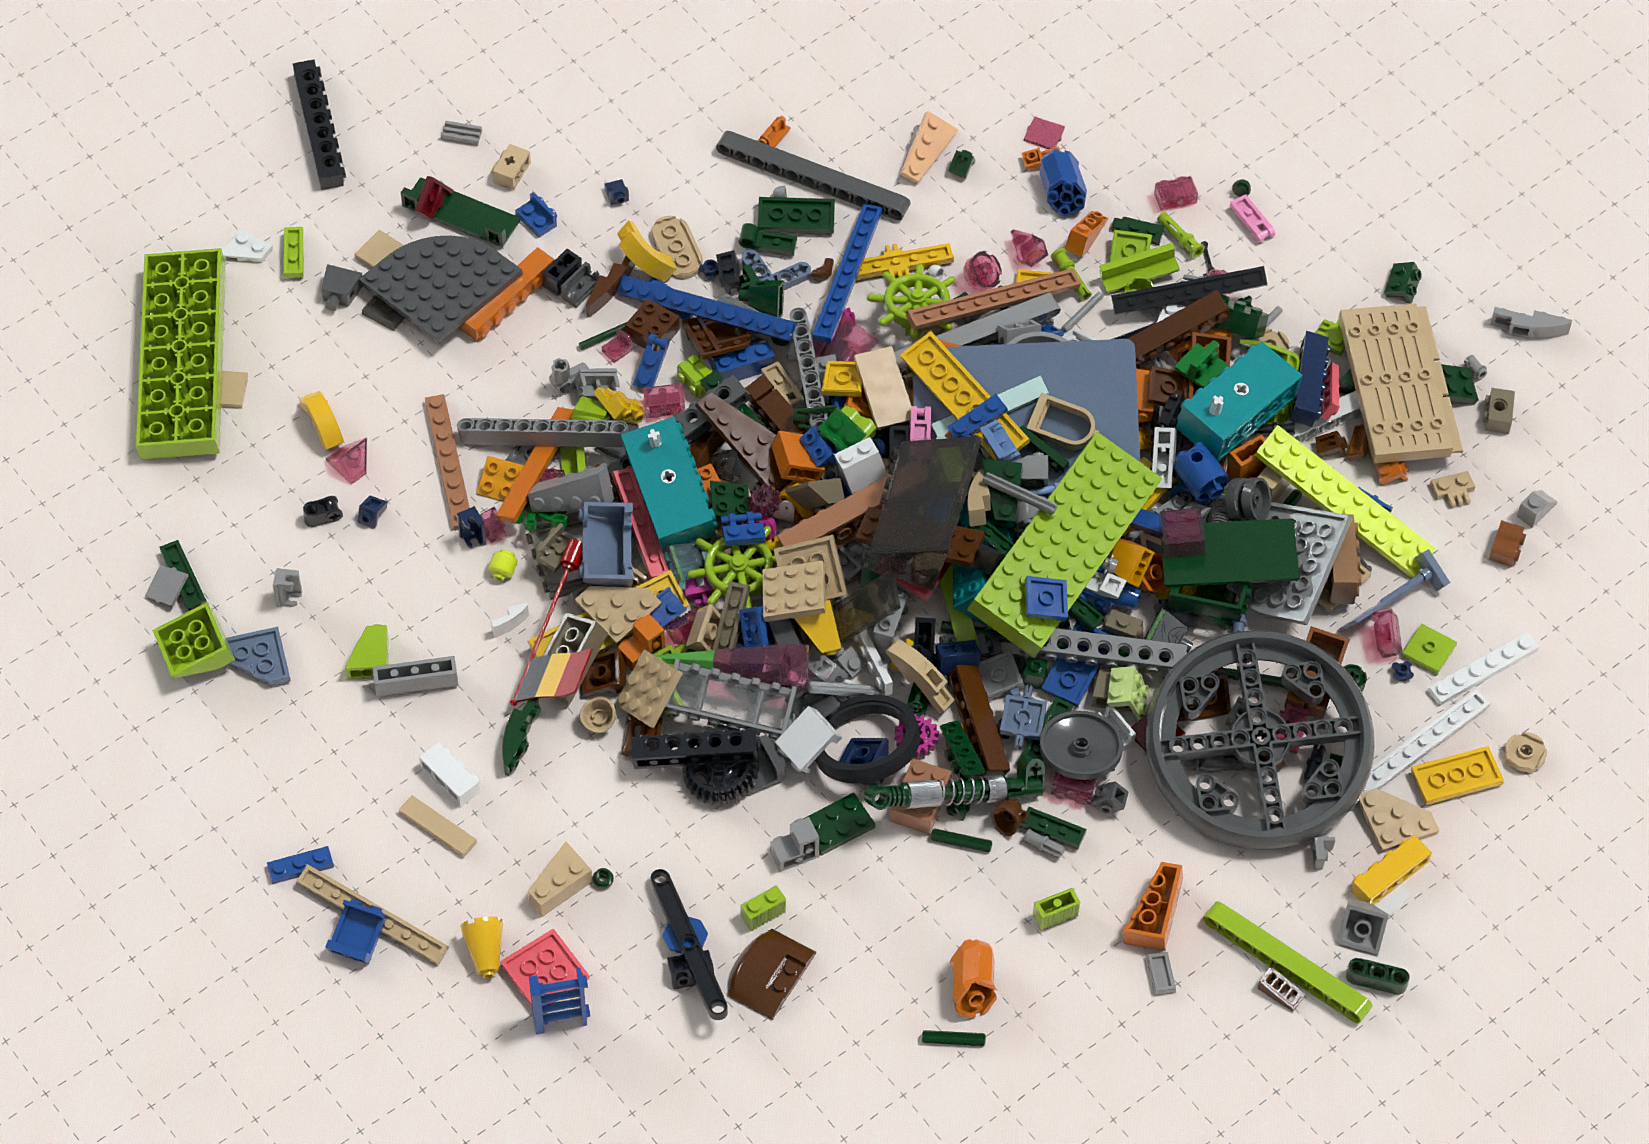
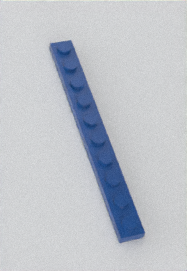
(847, 274)
(707, 308)

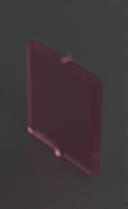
(1044, 133)

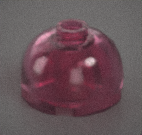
(982, 271)

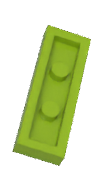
(293, 252)

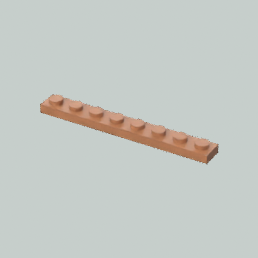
(447, 456)

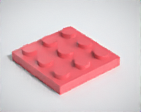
(544, 957)

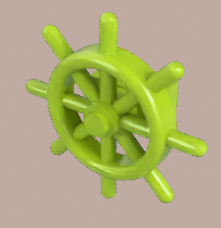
(911, 299)
(739, 568)

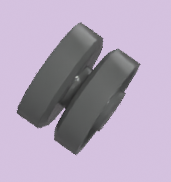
(1248, 499)

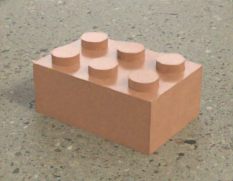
(920, 818)

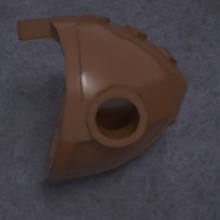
(1008, 816)

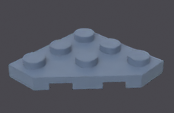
(260, 655)

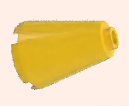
(484, 944)

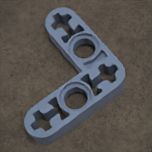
(790, 271)

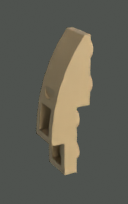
(922, 672)

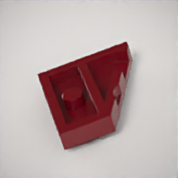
(432, 197)

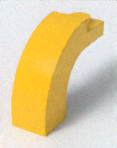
(643, 255)
(323, 419)

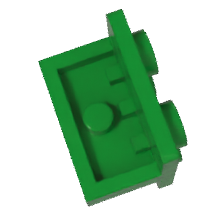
(1201, 364)
(841, 430)

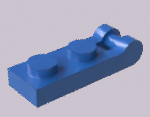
(651, 362)

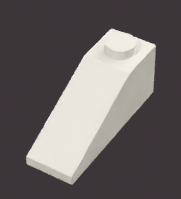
(1164, 455)

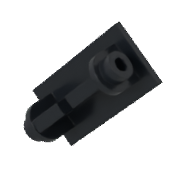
(1170, 420)

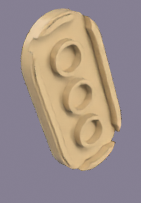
(675, 239)

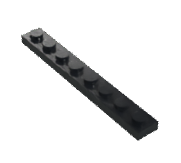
(1188, 290)

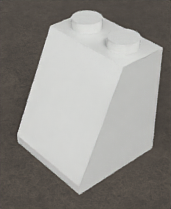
(860, 465)

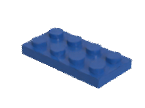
(1072, 680)

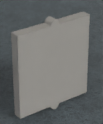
(166, 585)

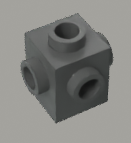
(1110, 797)

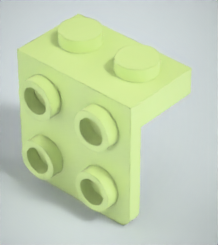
(1128, 689)

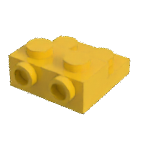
(620, 406)

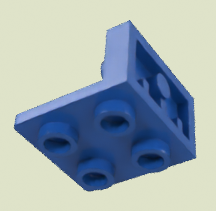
(754, 628)

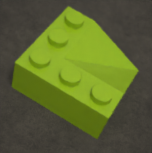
(193, 643)

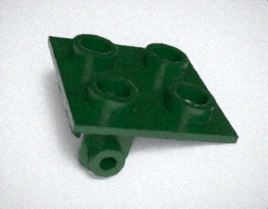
(729, 498)

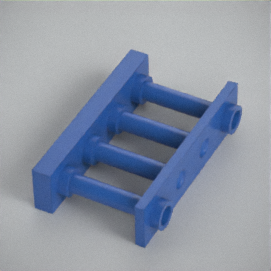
(539, 1000)

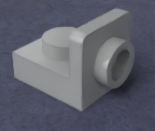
(1320, 850)

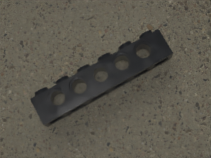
(703, 755)

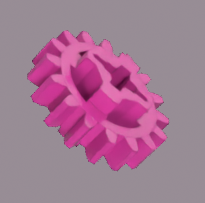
(925, 742)

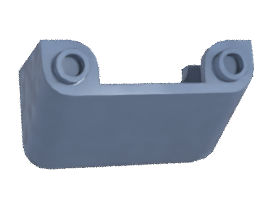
(606, 544)

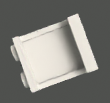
(806, 739)

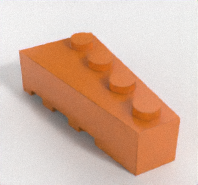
(1155, 913)

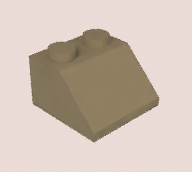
(817, 494)

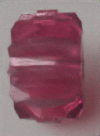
(771, 496)

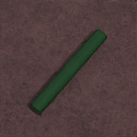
(600, 337)

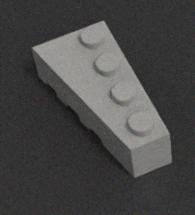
(572, 491)

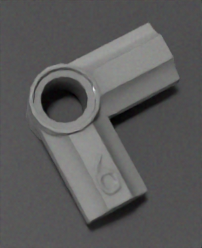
(564, 376)

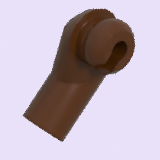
(824, 271)

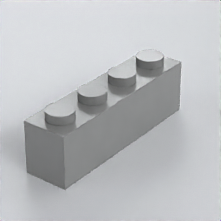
(415, 676)

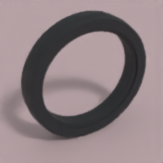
(885, 766)

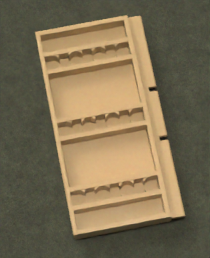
(1399, 383)

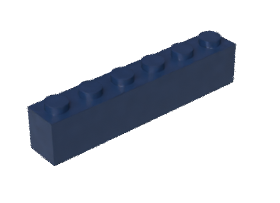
(1312, 363)

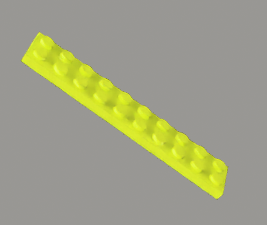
(1339, 495)

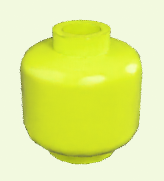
(503, 564)

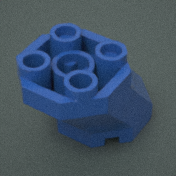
(1063, 182)

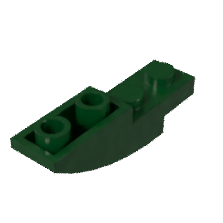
(515, 734)

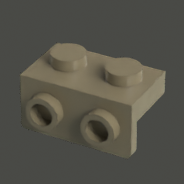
(552, 548)

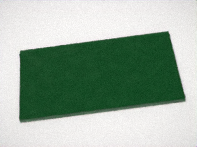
(1238, 554)

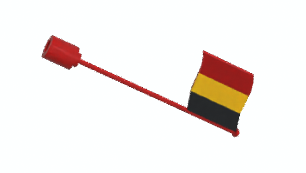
(554, 673)

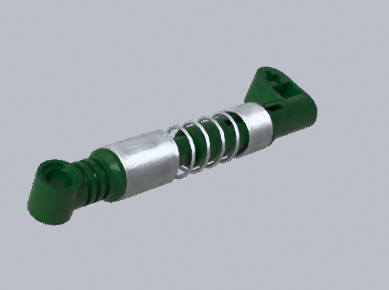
(988, 789)

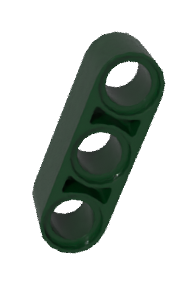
(1387, 972)

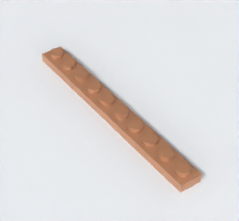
(992, 299)

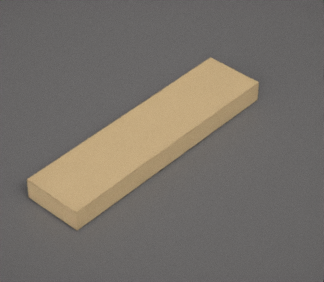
(437, 826)

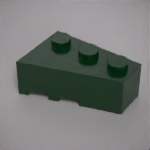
(1244, 320)
(1004, 506)

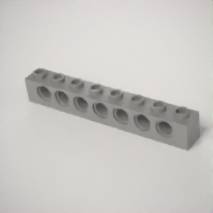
(1113, 644)

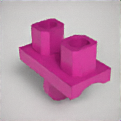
(698, 594)

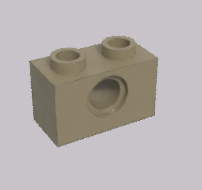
(1500, 420)

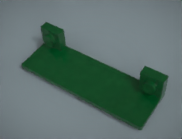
(467, 215)

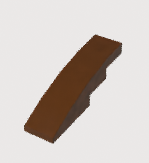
(608, 286)

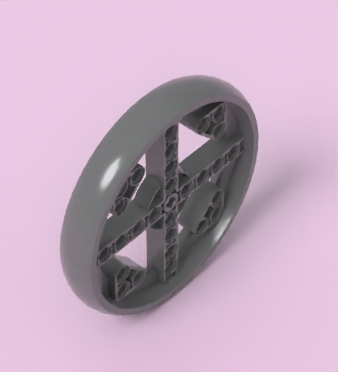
(1299, 657)

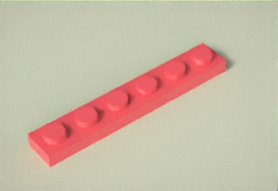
(641, 523)

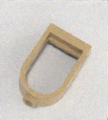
(1039, 414)

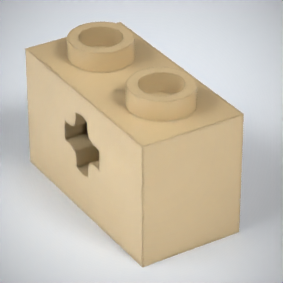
(511, 166)

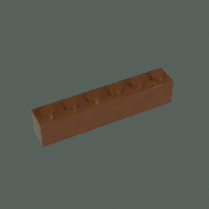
(1179, 327)
(978, 719)

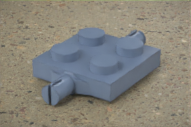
(1023, 717)

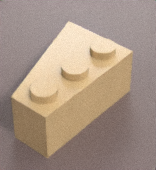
(559, 880)

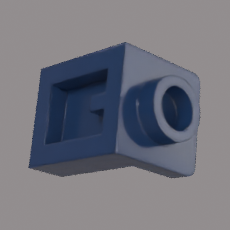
(616, 192)
(371, 510)

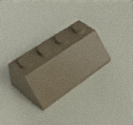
(574, 636)

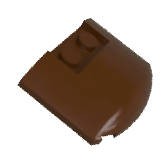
(715, 338)
(768, 972)

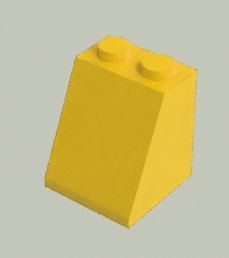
(821, 630)

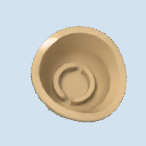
(598, 714)

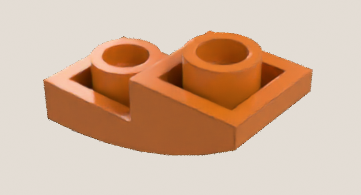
(1033, 158)

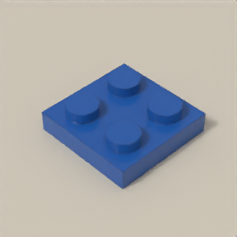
(1046, 598)

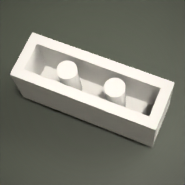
(450, 774)

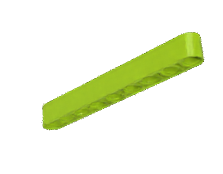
(1287, 962)

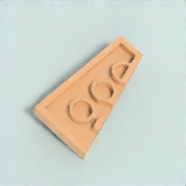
(927, 145)

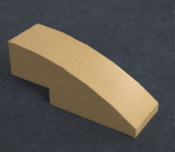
(978, 500)

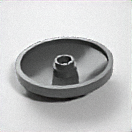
(1081, 745)

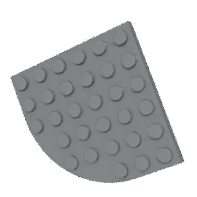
(1317, 543)

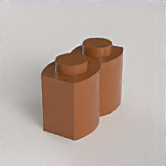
(1506, 543)

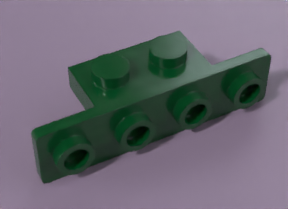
(960, 751)

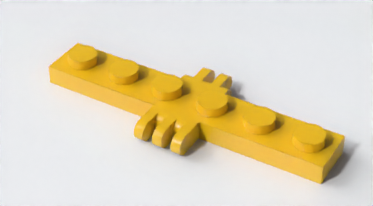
(900, 262)

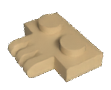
(1453, 488)

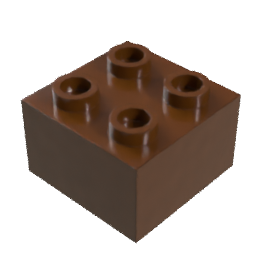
(652, 319)

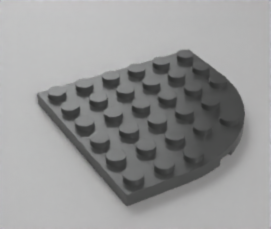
(440, 281)

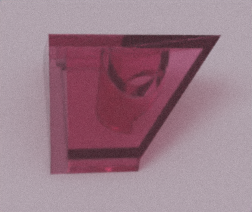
(350, 460)

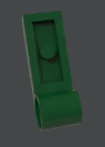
(765, 241)

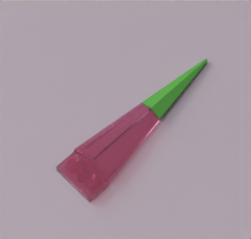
(769, 663)

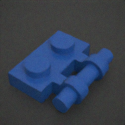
(743, 534)

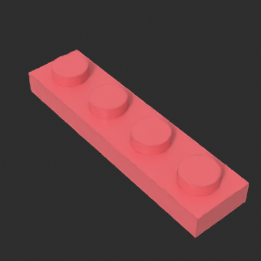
(1331, 392)

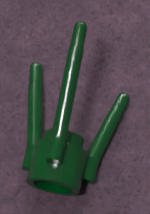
(802, 415)

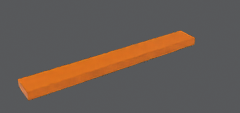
(529, 476)

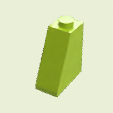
(368, 653)

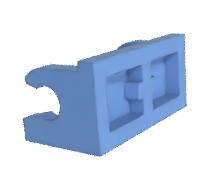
(999, 442)

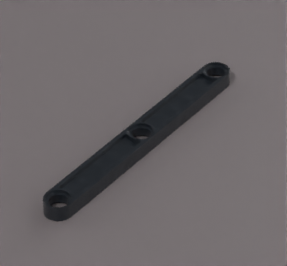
(694, 955)

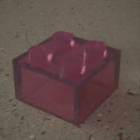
(1182, 532)

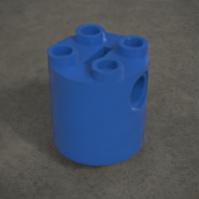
(1201, 472)

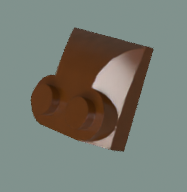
(606, 674)

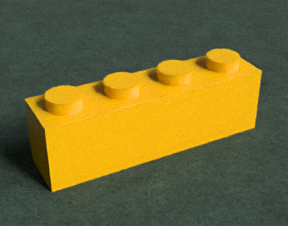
(1391, 871)

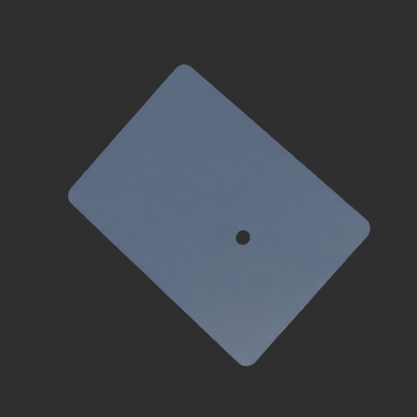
(1084, 373)

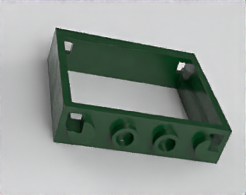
(1211, 607)

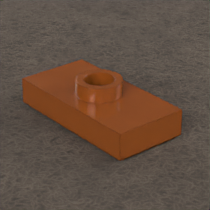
(1358, 444)

